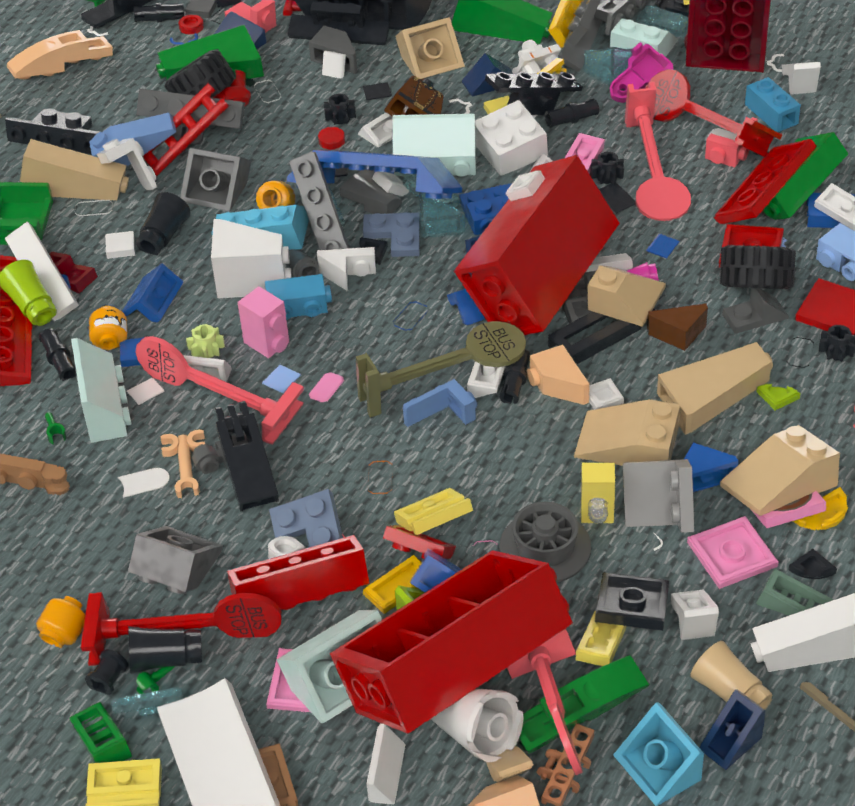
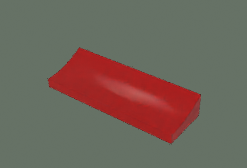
(14, 338)

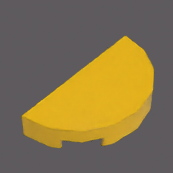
(835, 512)

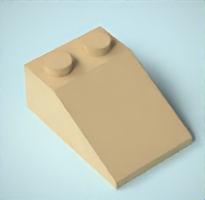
(629, 433)
(783, 471)

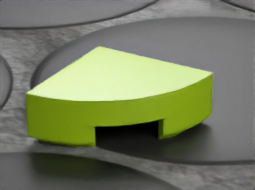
(777, 396)

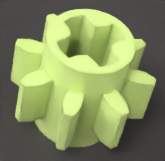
(205, 341)

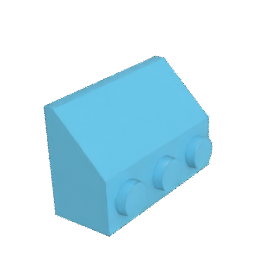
(284, 220)

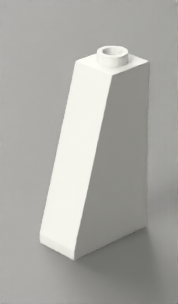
(808, 636)

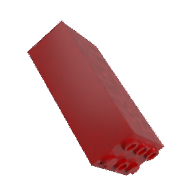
(538, 248)
(451, 639)

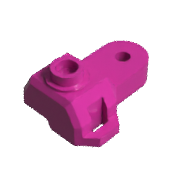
(641, 68)

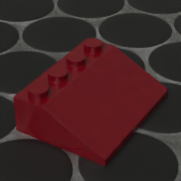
(728, 34)

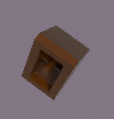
(678, 325)

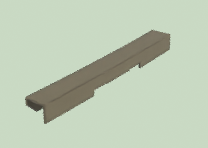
(823, 700)

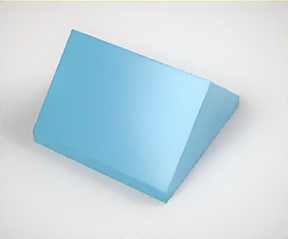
(660, 756)

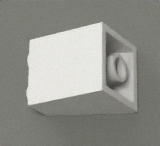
(246, 258)

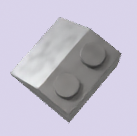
(173, 558)

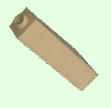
(72, 172)
(714, 384)

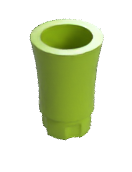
(27, 292)

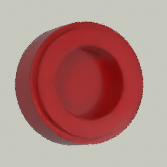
(191, 24)
(331, 138)

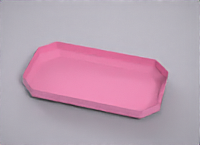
(326, 387)

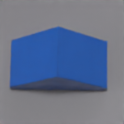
(709, 466)

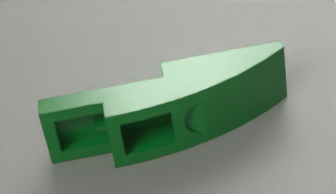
(583, 700)

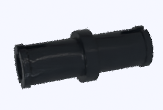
(158, 12)
(571, 113)
(57, 354)
(514, 378)

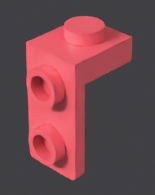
(261, 14)
(725, 150)

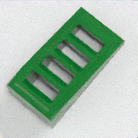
(110, 751)

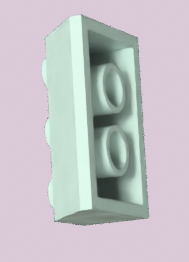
(440, 136)
(100, 392)
(312, 671)

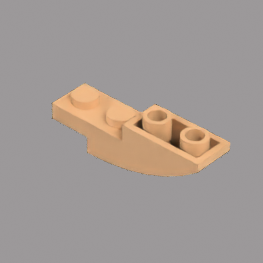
(50, 54)

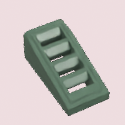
(780, 602)

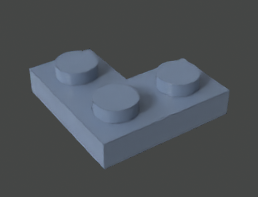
(400, 227)
(309, 515)

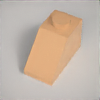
(558, 375)

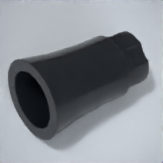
(162, 222)
(163, 648)

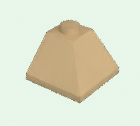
(430, 48)
(623, 294)

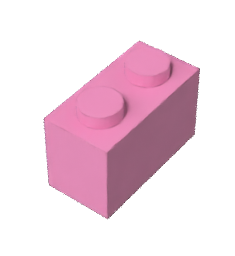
(263, 322)

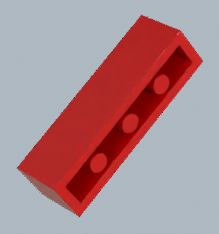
(304, 573)

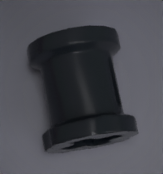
(106, 672)

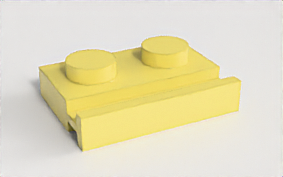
(433, 511)
(124, 783)

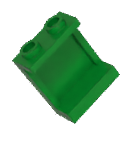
(24, 203)

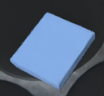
(281, 378)

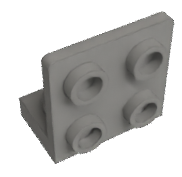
(659, 494)

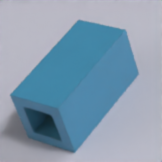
(772, 104)
(301, 295)

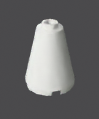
(483, 722)

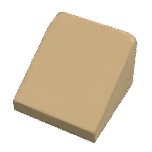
(511, 764)

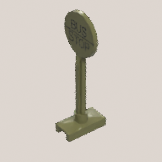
(487, 344)

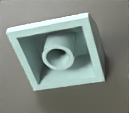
(630, 33)

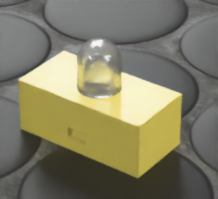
(597, 493)

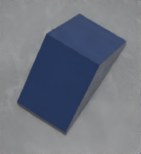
(475, 79)
(734, 730)

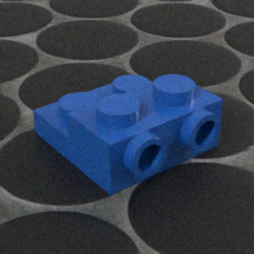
(483, 206)

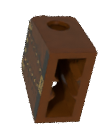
(416, 98)

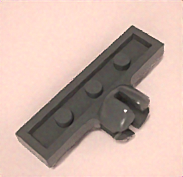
(159, 102)

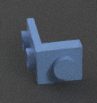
(443, 396)

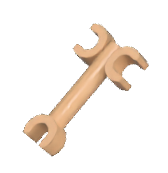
(182, 446)

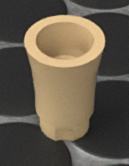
(724, 673)

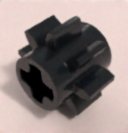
(339, 109)
(607, 168)
(837, 342)

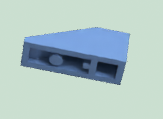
(147, 132)

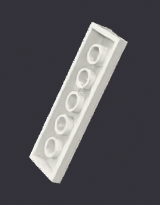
(216, 749)

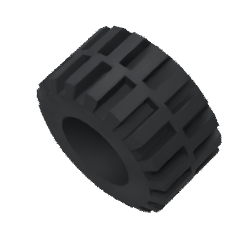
(208, 68)
(757, 267)

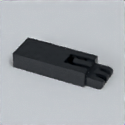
(595, 342)
(246, 462)

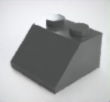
(214, 179)

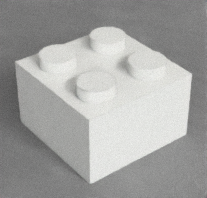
(510, 138)

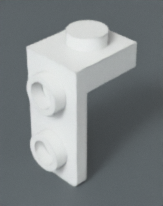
(134, 152)

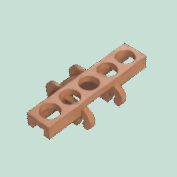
(560, 782)

